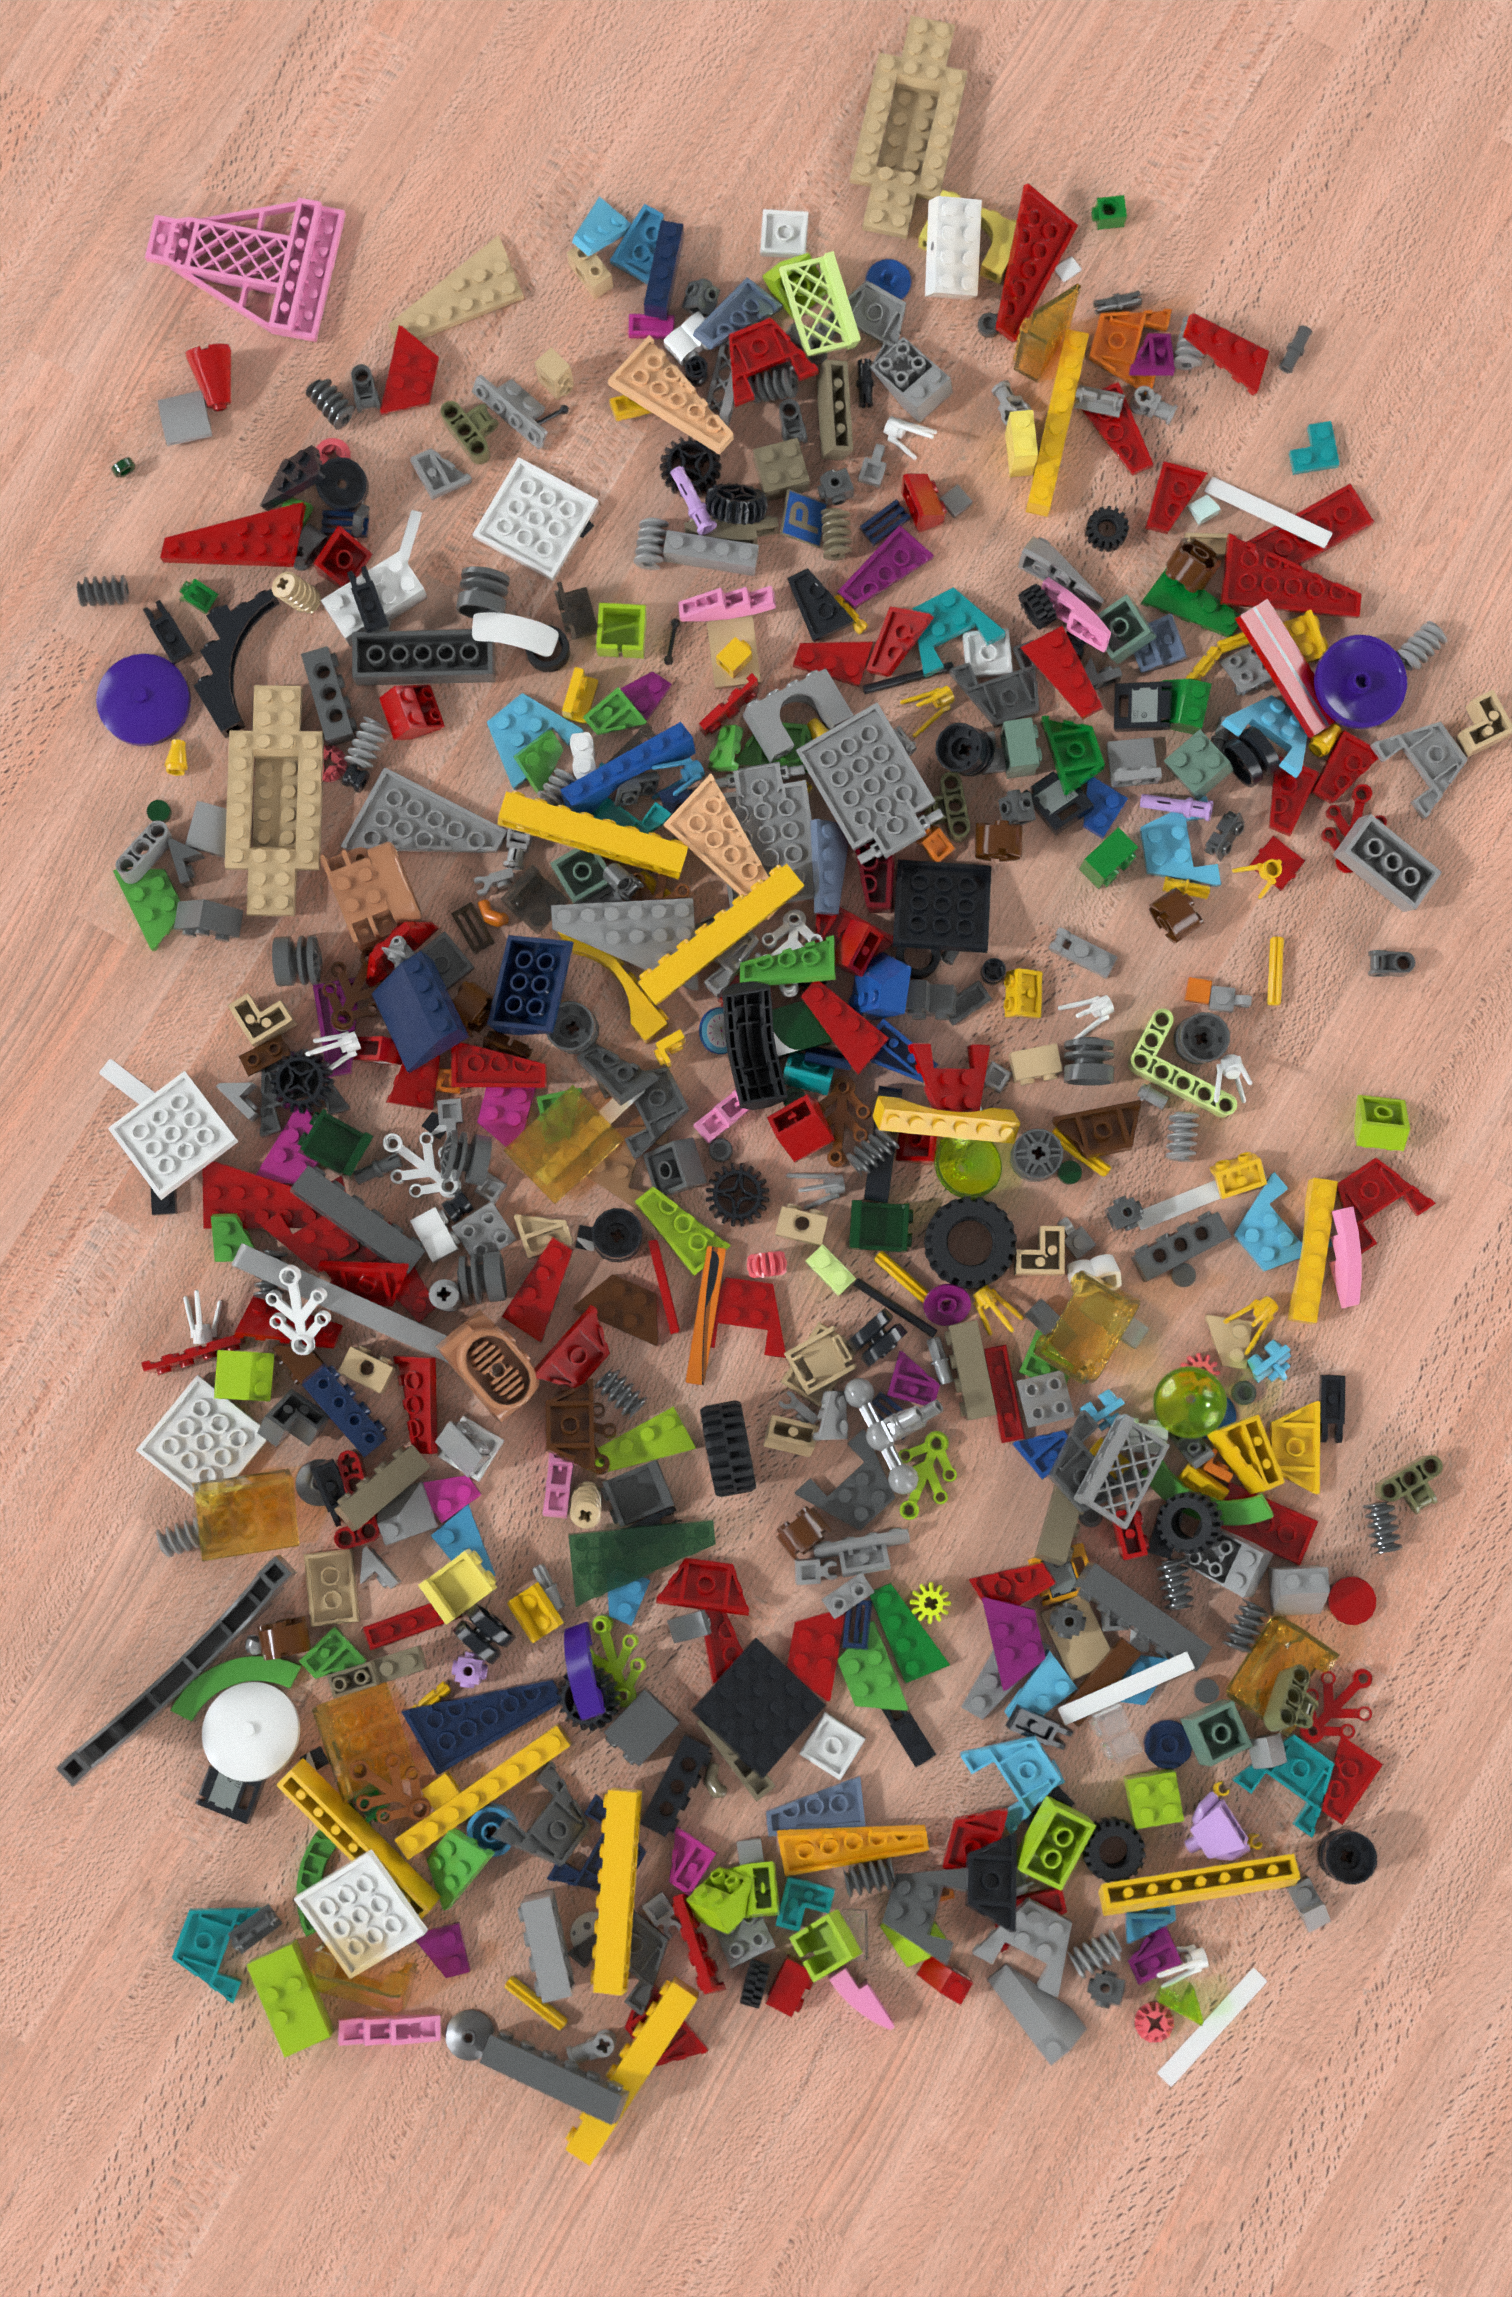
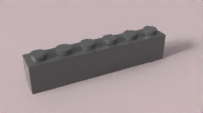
(356, 1219)
(1139, 1615)
(555, 2077)

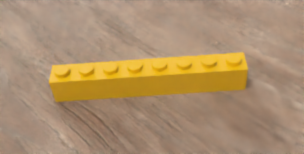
(1057, 422)
(592, 834)
(721, 934)
(483, 1791)
(352, 1832)
(1198, 1884)
(617, 1891)
(636, 2063)

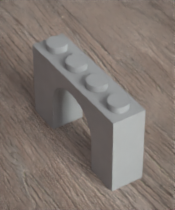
(815, 690)

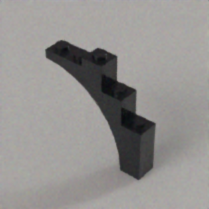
(221, 656)

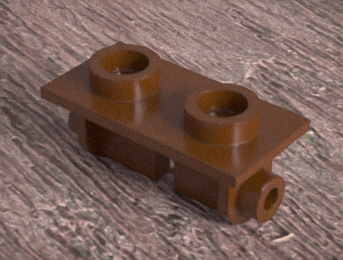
(498, 1042)
(264, 1055)

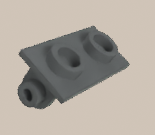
(1231, 826)
(254, 1929)

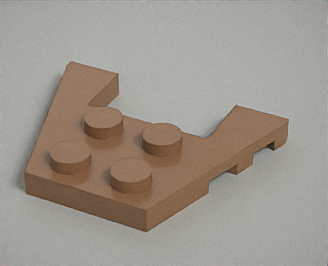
(617, 1168)

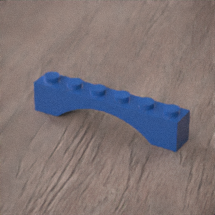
(592, 789)

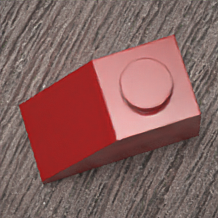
(378, 1051)
(945, 1979)

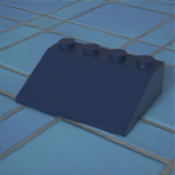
(530, 985)
(419, 1011)

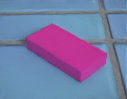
(642, 326)

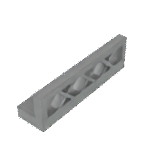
(728, 401)

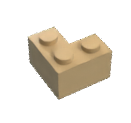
(1489, 726)
(261, 1025)
(1048, 1259)

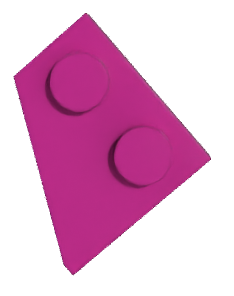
(450, 1495)
(689, 1861)

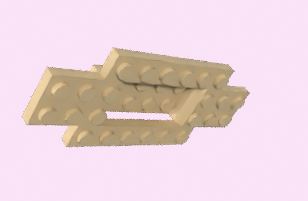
(917, 128)
(284, 800)

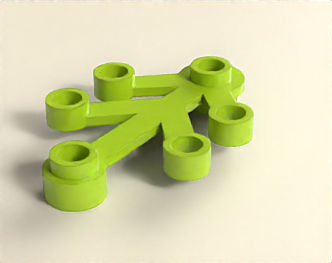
(926, 1470)
(616, 1664)

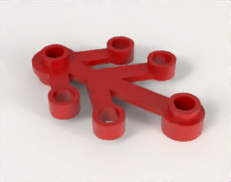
(1343, 825)
(1333, 1707)

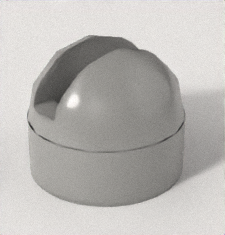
(253, 1645)

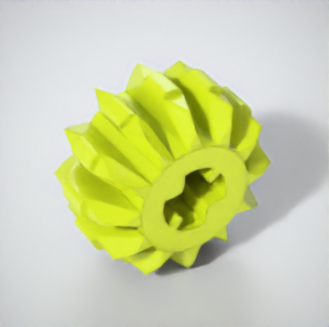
(927, 1610)

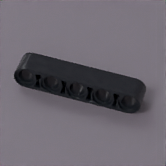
(879, 1179)

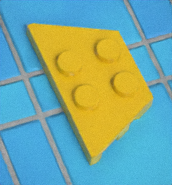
(1297, 1446)

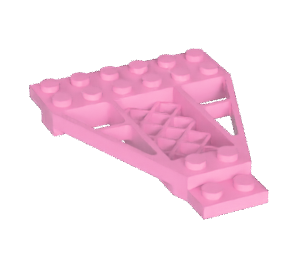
(304, 272)

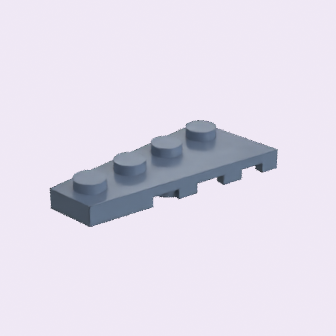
(828, 865)
(829, 1808)

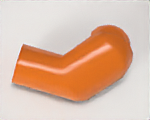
(492, 917)

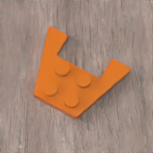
(1118, 341)

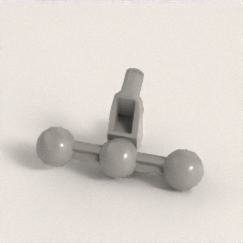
(883, 1434)

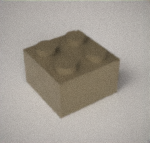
(781, 468)

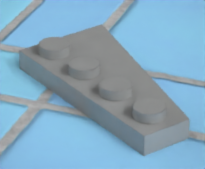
(987, 1689)

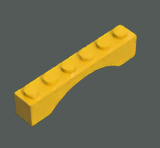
(644, 1016)
(907, 1117)
(1311, 1268)

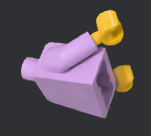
(1217, 1829)

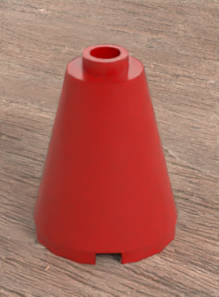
(213, 373)

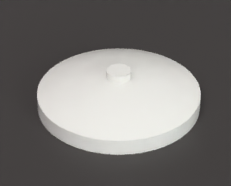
(251, 1731)

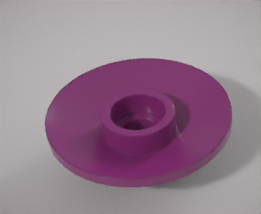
(947, 1312)

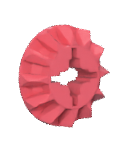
(329, 446)
(337, 756)
(1154, 2010)

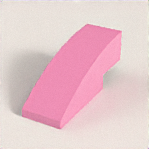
(860, 1997)

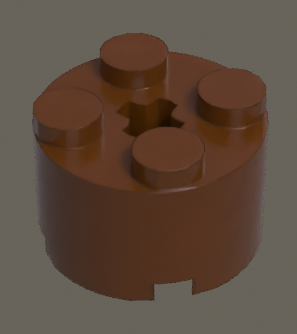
(1192, 564)
(998, 841)
(1175, 915)
(473, 1006)
(803, 1532)
(284, 1638)

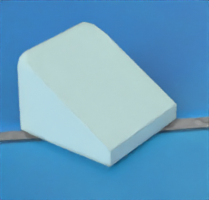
(1204, 509)

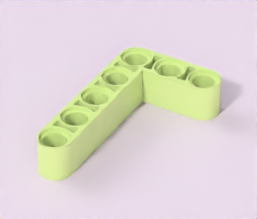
(1173, 1073)

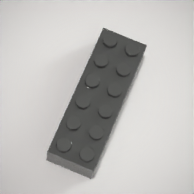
(421, 657)

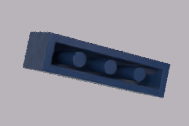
(664, 270)

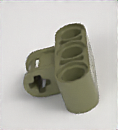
(477, 421)
(950, 817)
(1419, 1492)
(1289, 1701)

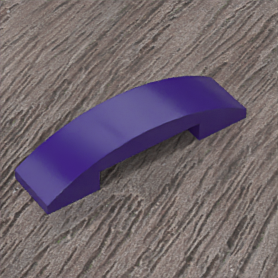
(581, 1671)

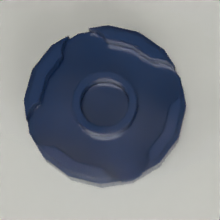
(1167, 1744)

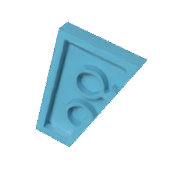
(600, 228)
(1044, 1688)

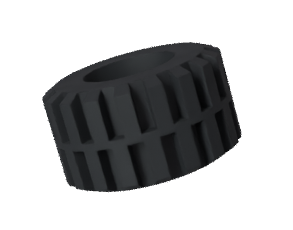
(1170, 1522)
(1131, 1861)

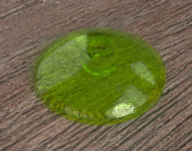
(980, 1164)
(1188, 1418)

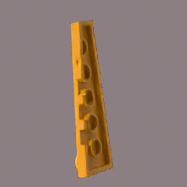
(837, 1847)

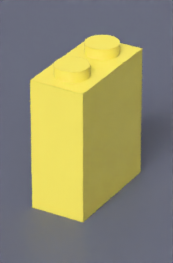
(1021, 443)

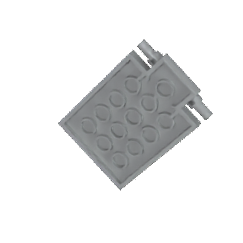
(870, 784)
(774, 819)

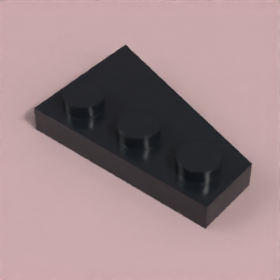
(817, 605)

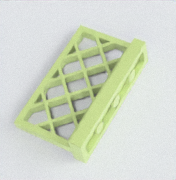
(839, 304)

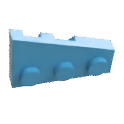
(638, 245)
(459, 1535)

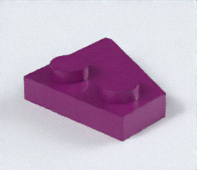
(647, 693)
(1154, 1956)

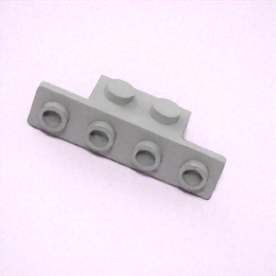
(513, 406)
(863, 1553)

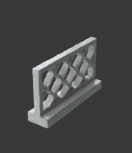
(1107, 1456)

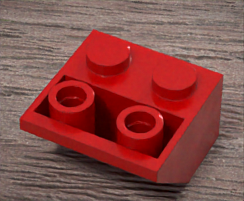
(411, 711)
(801, 1128)

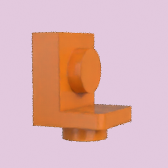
(936, 844)
(1218, 1469)

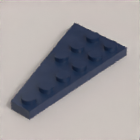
(467, 1724)

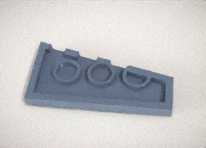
(741, 309)

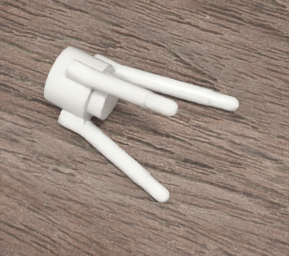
(897, 427)
(1099, 1007)
(346, 1041)
(1231, 1067)
(201, 1332)
(1194, 1962)

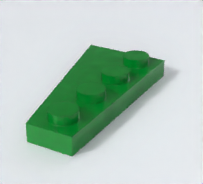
(1198, 607)
(909, 1641)

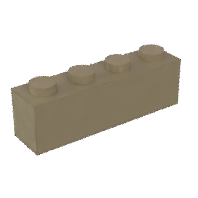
(834, 410)
(971, 1370)
(382, 1487)
(1058, 1530)

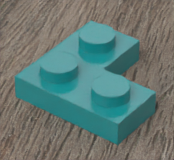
(1321, 453)
(800, 1895)

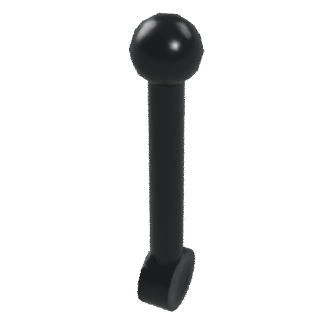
(563, 409)
(668, 660)

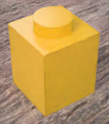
(734, 656)
(441, 1790)

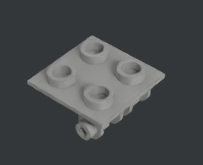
(1246, 670)
(484, 1231)
(1045, 1399)
(746, 1941)

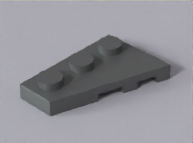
(615, 1075)

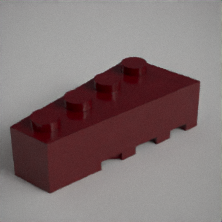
(877, 881)

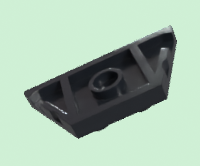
(293, 477)
(993, 1881)

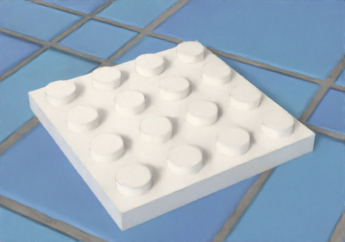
(535, 519)
(173, 1135)
(202, 1438)
(360, 1914)

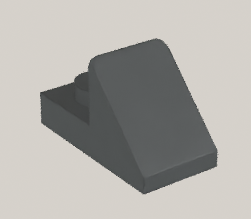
(1105, 677)
(182, 856)

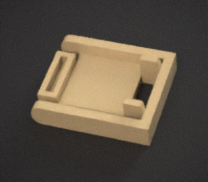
(824, 1359)

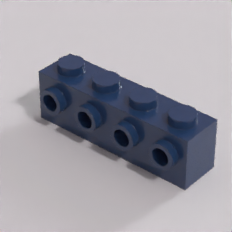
(344, 1409)

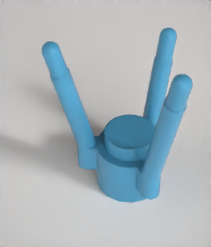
(691, 773)

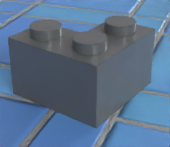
(206, 918)
(931, 1000)
(293, 1416)

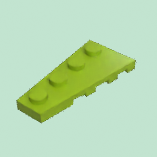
(679, 1229)
(649, 1441)

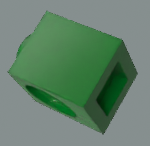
(1114, 204)

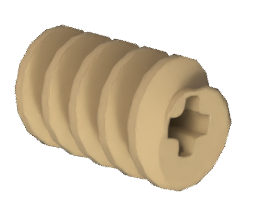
(296, 592)
(586, 1505)

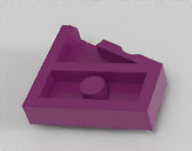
(1155, 356)
(912, 1382)
(446, 1949)

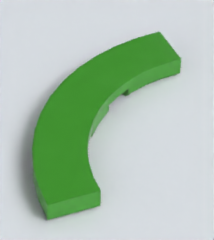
(1234, 1512)
(230, 1673)
(313, 1869)

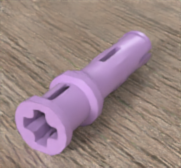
(697, 509)
(1186, 807)

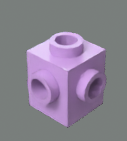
(476, 1663)

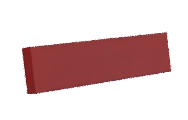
(664, 1287)
(1004, 1394)
(402, 1626)

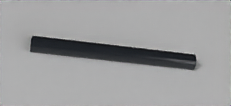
(902, 679)
(895, 1307)

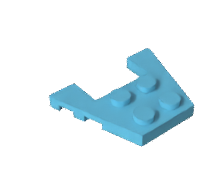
(520, 725)
(1278, 725)
(1169, 851)
(1265, 1233)
(1023, 1767)

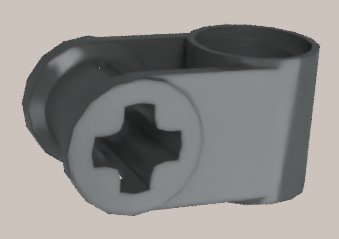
(365, 392)
(792, 426)
(309, 546)
(622, 881)
(1384, 963)

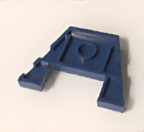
(589, 1874)

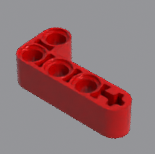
(358, 1536)

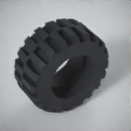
(1002, 1242)
(728, 1448)

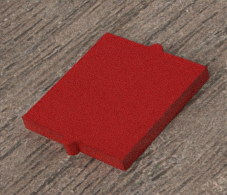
(1290, 860)

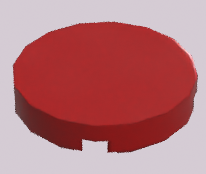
(1351, 1600)

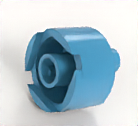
(488, 1816)

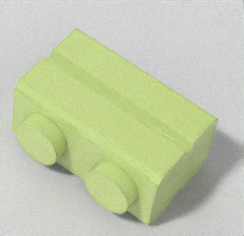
(830, 1270)

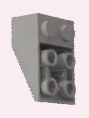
(912, 379)
(462, 1448)
(1231, 1563)

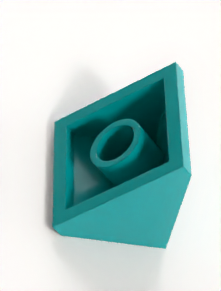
(807, 1075)

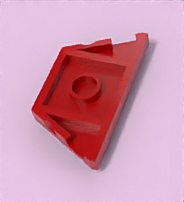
(410, 374)
(836, 925)
(413, 933)
(369, 1280)
(576, 1353)
(705, 1587)
(816, 1651)
(972, 1833)
(683, 2044)

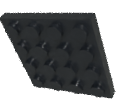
(942, 906)
(758, 1708)

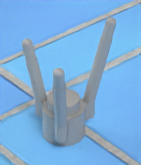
(833, 1184)

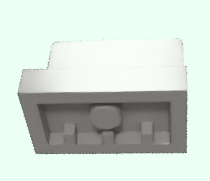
(1132, 763)

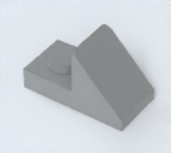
(237, 1093)
(373, 1563)
(1308, 1904)

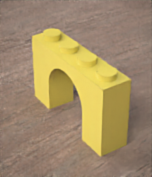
(1001, 235)

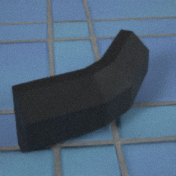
(752, 1045)

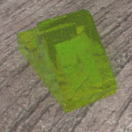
(1187, 2006)

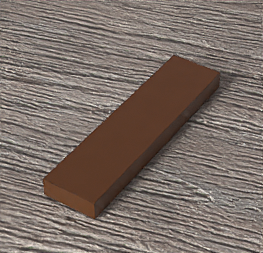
(1107, 1672)

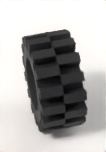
(1111, 516)
(1037, 606)
(754, 1983)

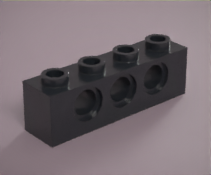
(653, 1816)

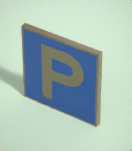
(802, 518)

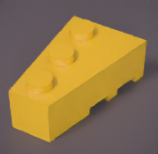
(1248, 1453)

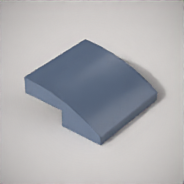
(1164, 649)

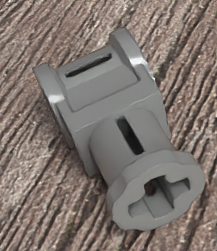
(813, 342)
(1008, 400)
(1152, 405)
(517, 844)
(591, 2048)

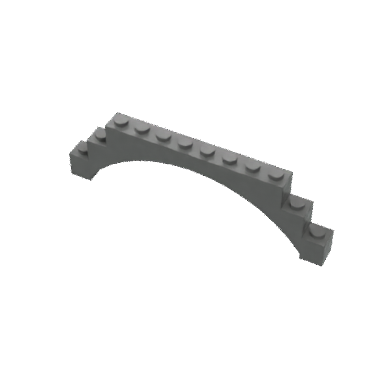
(184, 1671)

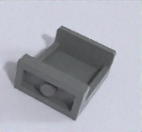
(637, 1493)
(641, 1727)

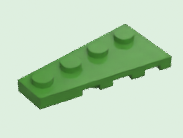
(800, 965)

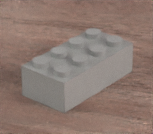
(1387, 863)
(547, 1946)

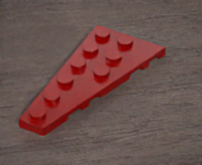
(1036, 249)
(251, 1197)

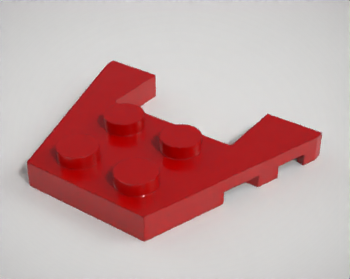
(759, 349)
(953, 1087)
(1372, 1190)
(316, 1241)
(750, 1306)

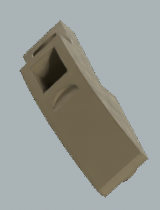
(741, 533)
(377, 1671)
(754, 1784)

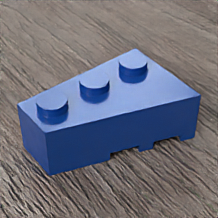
(895, 1053)

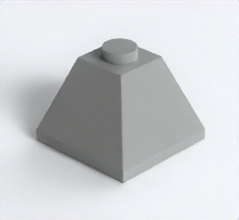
(406, 1515)

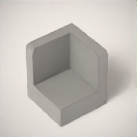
(1267, 1751)

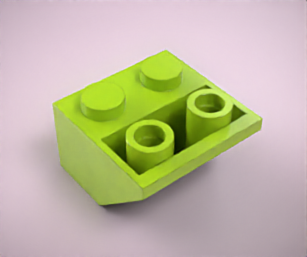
(763, 1892)
(721, 1900)

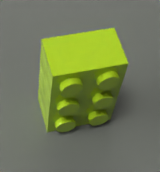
(1054, 1842)

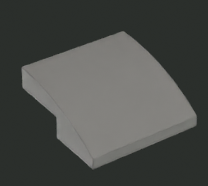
(184, 418)
(208, 829)

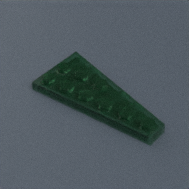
(622, 1555)

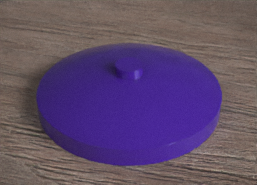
(1360, 681)
(143, 699)

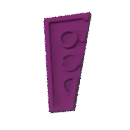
(888, 564)
(324, 1013)

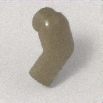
(711, 1782)

